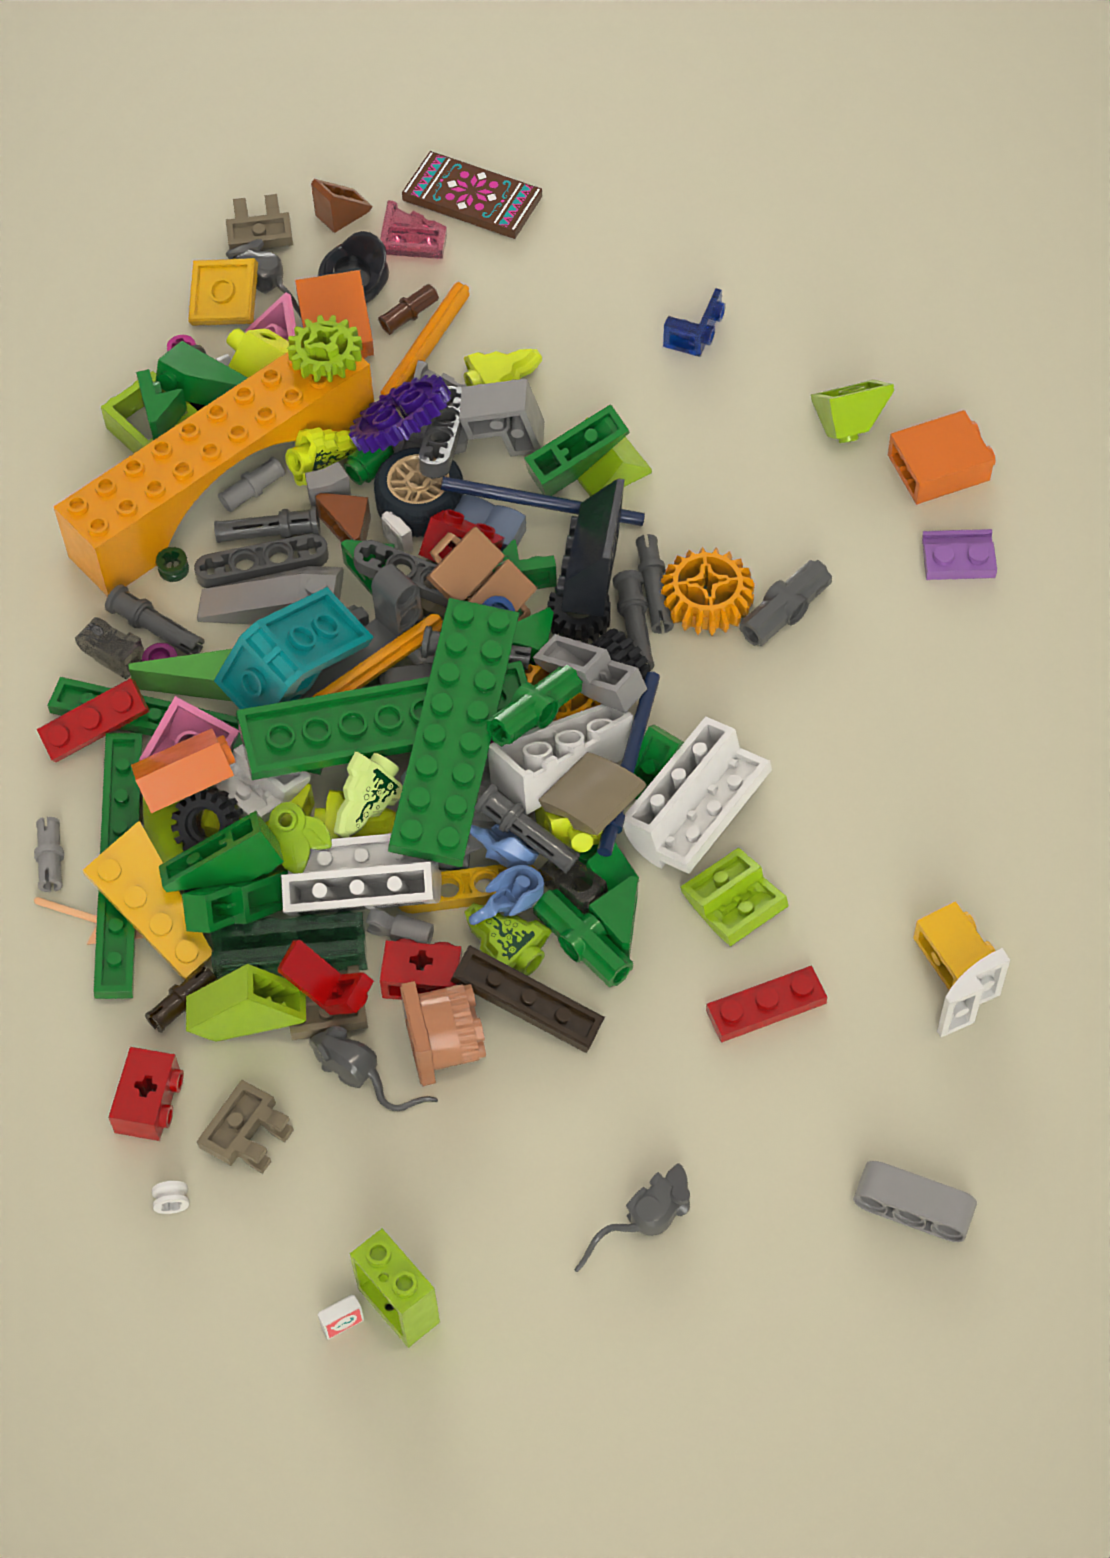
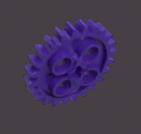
(417, 402)

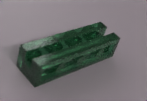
(263, 943)

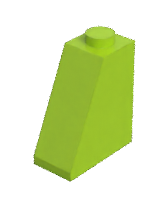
(244, 1005)

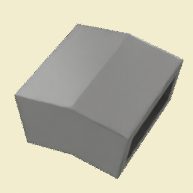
(328, 480)

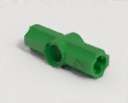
(534, 705)
(583, 937)

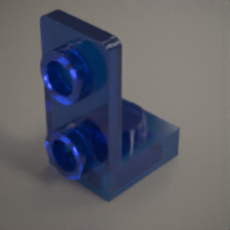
(690, 336)

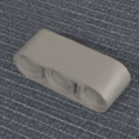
(915, 1201)

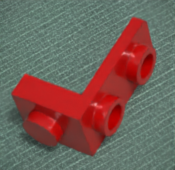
(323, 983)

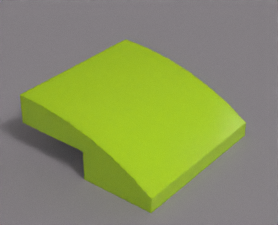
(734, 896)

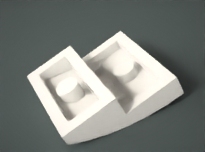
(259, 794)
(974, 987)

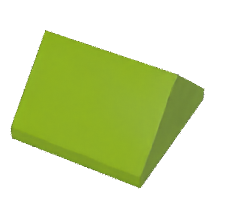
(619, 463)

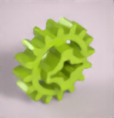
(325, 348)

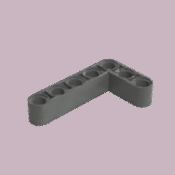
(396, 611)

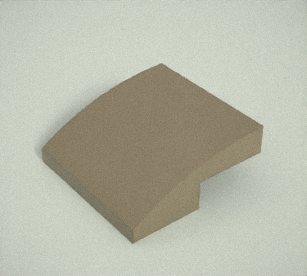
(592, 793)

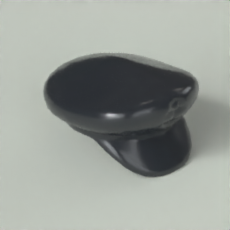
(359, 252)

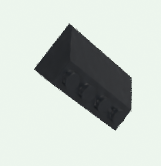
(591, 552)

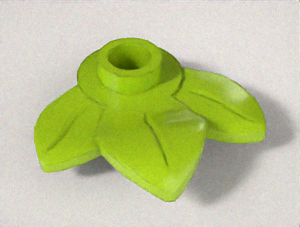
(299, 837)

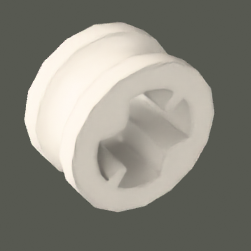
(170, 1197)

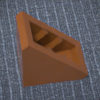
(337, 204)
(345, 515)

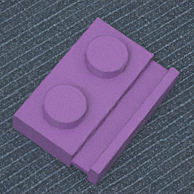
(959, 554)

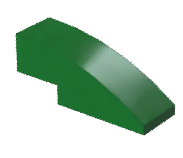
(238, 903)

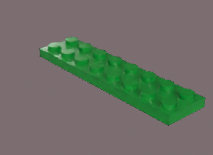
(336, 725)
(452, 733)

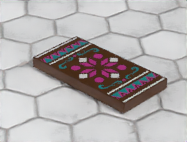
(472, 194)

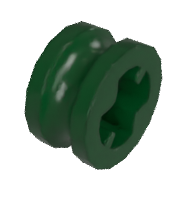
(170, 555)

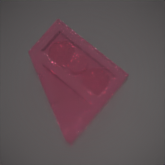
(412, 234)

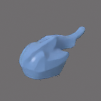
(504, 847)
(515, 892)

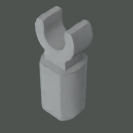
(399, 927)

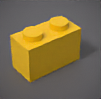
(950, 942)

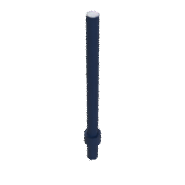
(527, 498)
(631, 756)

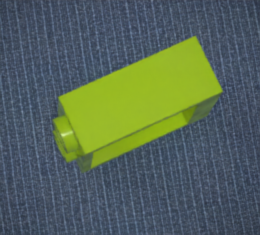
(124, 405)
(389, 1277)

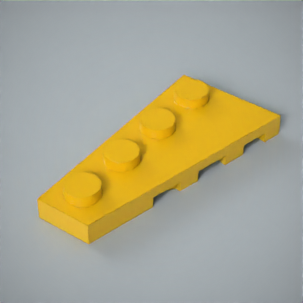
(132, 882)

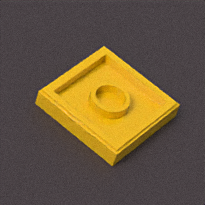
(223, 292)

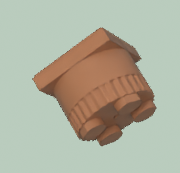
(442, 1028)

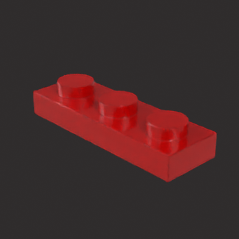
(93, 720)
(766, 1003)

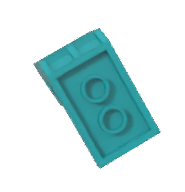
(289, 649)

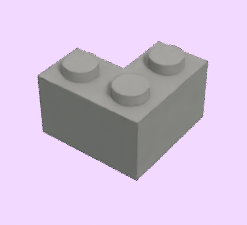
(504, 411)

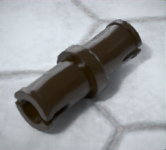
(175, 1002)

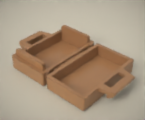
(469, 572)

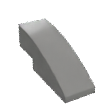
(602, 678)

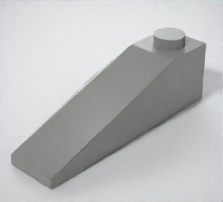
(258, 597)

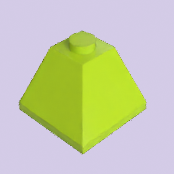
(851, 408)

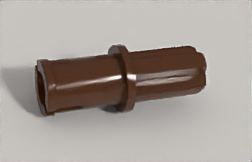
(408, 308)

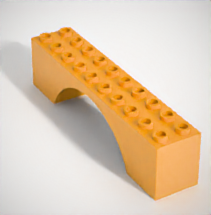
(133, 509)

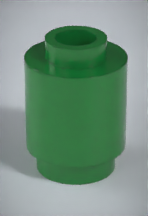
(363, 466)

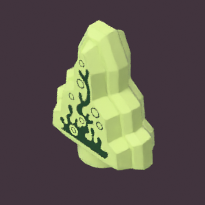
(366, 792)

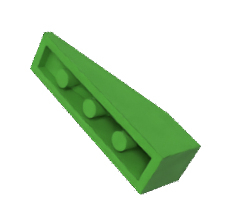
(182, 675)

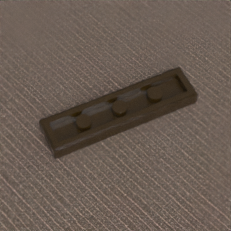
(528, 999)

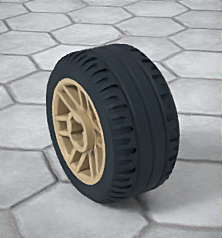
(411, 495)

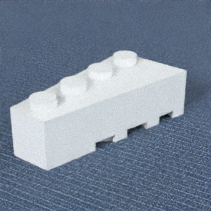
(545, 755)

